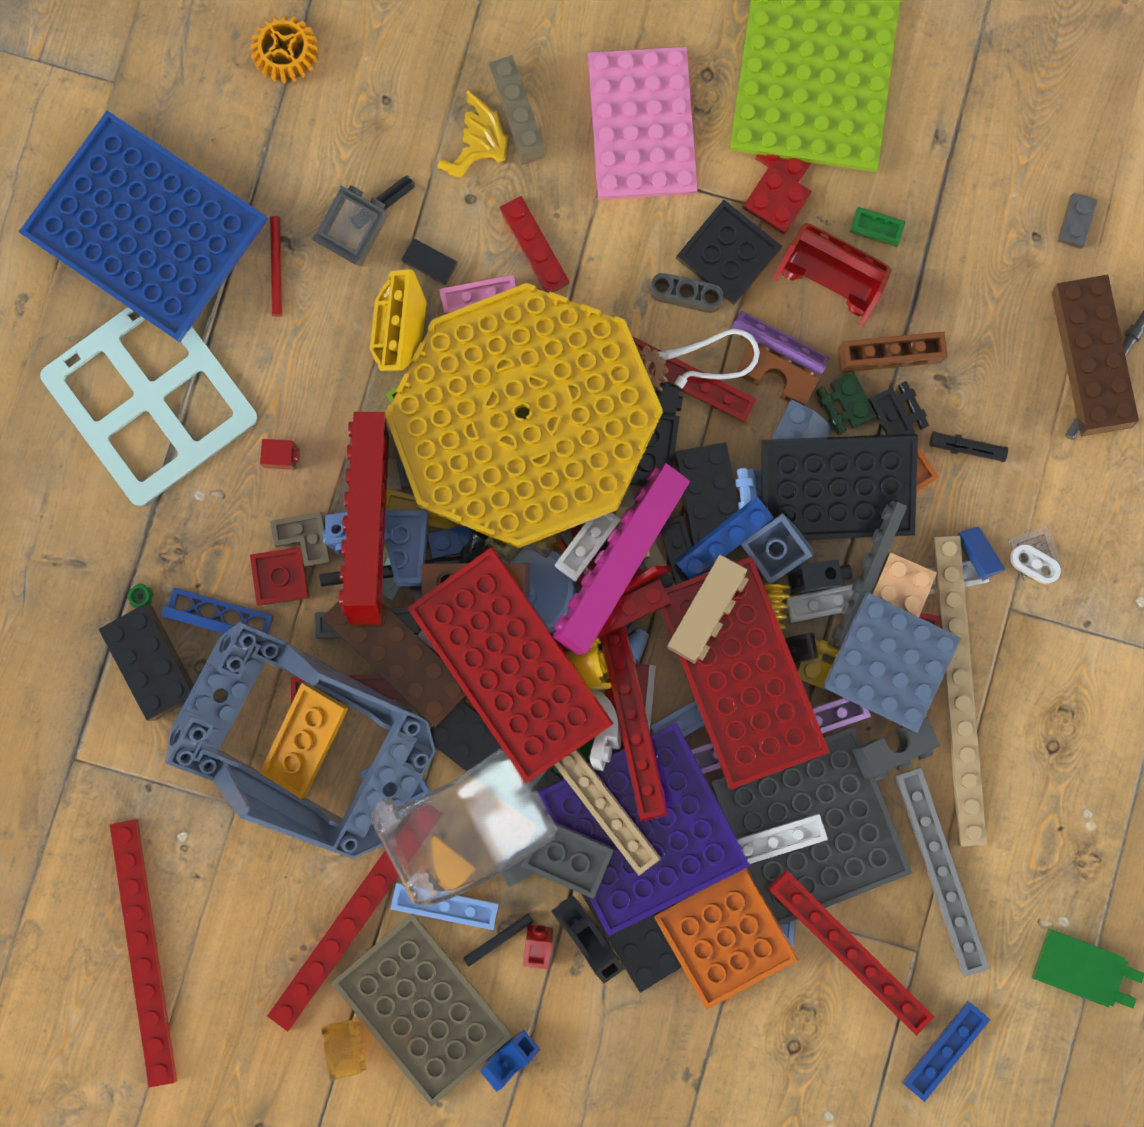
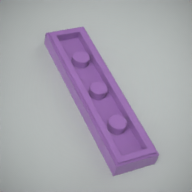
(782, 343)

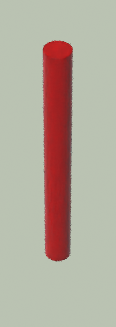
(276, 286)

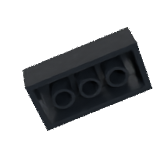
(711, 489)
(148, 662)

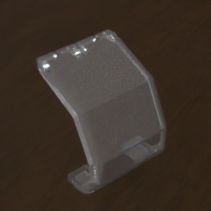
(463, 831)

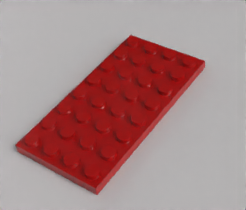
(510, 665)
(748, 686)

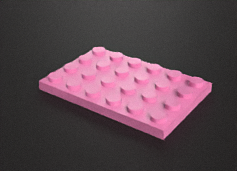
(642, 123)

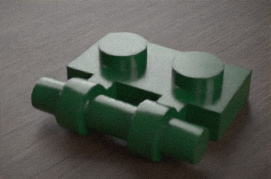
(852, 401)

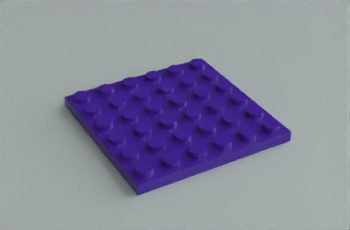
(691, 840)

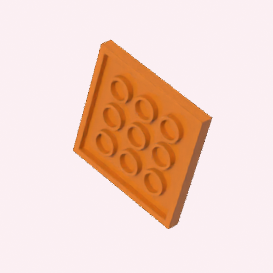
(726, 938)

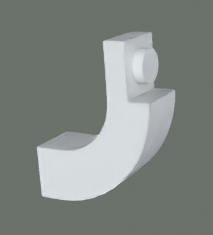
(606, 740)

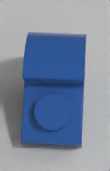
(509, 1059)

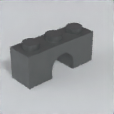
(877, 758)

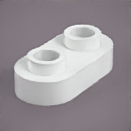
(1034, 563)

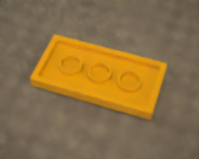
(303, 740)

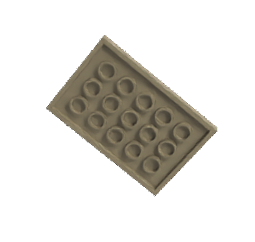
(422, 1009)

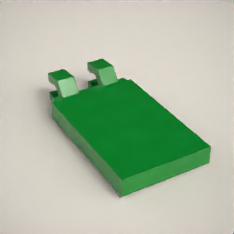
(1084, 970)

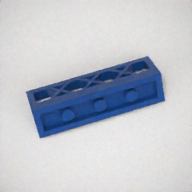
(210, 623)

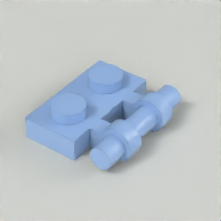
(749, 485)

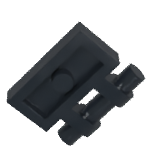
(891, 413)

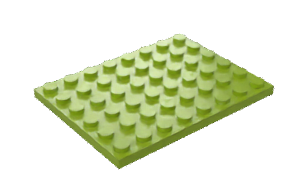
(815, 81)

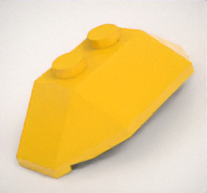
(398, 321)

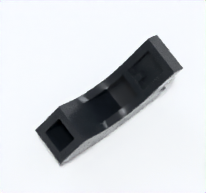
(588, 939)

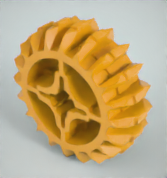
(270, 61)

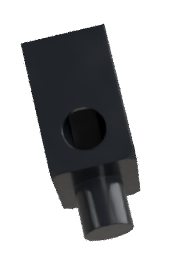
(818, 576)

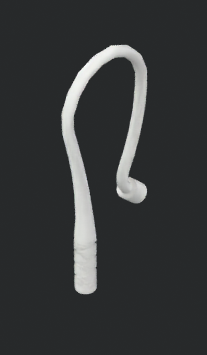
(682, 380)

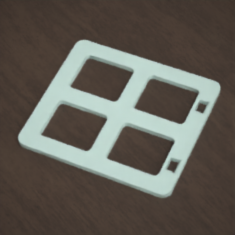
(148, 397)

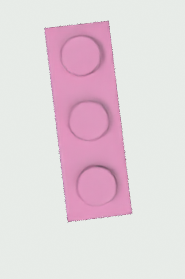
(467, 294)

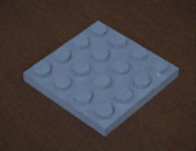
(891, 662)

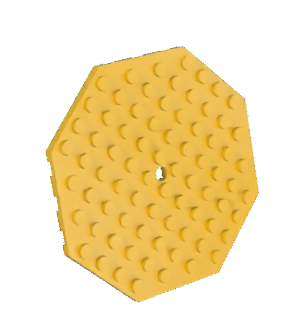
(512, 473)

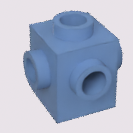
(334, 531)

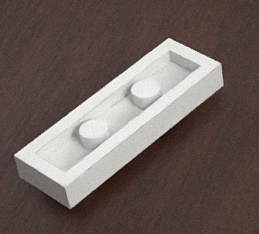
(586, 545)

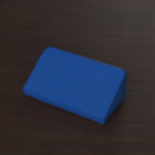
(980, 553)

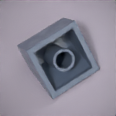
(801, 422)
(777, 548)

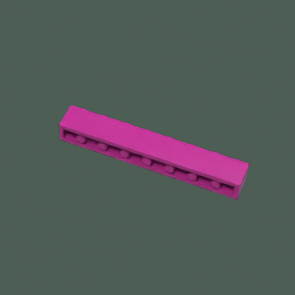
(620, 559)

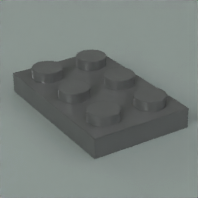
(572, 861)

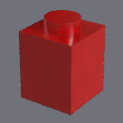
(279, 454)

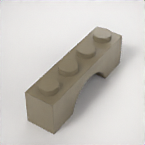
(517, 109)

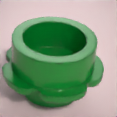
(133, 595)

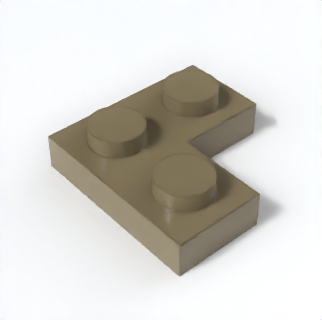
(304, 530)

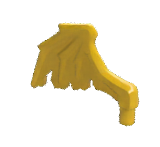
(483, 136)

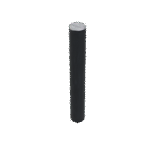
(499, 939)

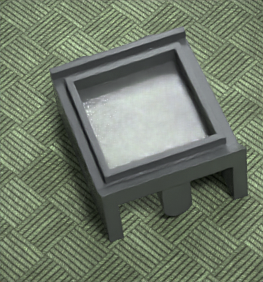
(351, 225)

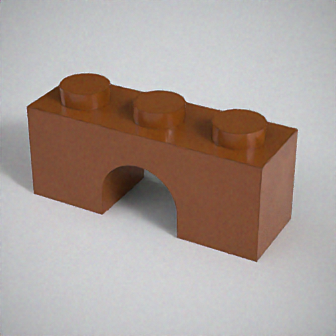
(797, 382)

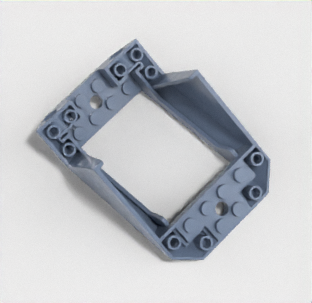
(206, 722)

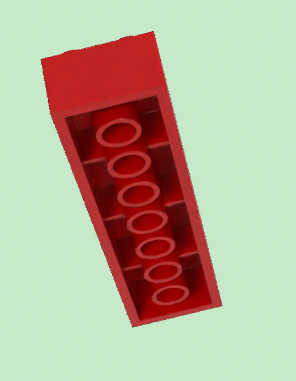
(365, 519)

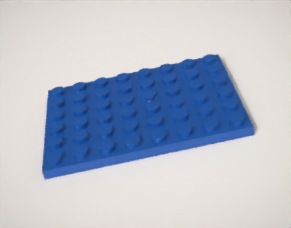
(143, 226)

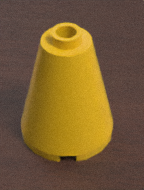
(592, 666)

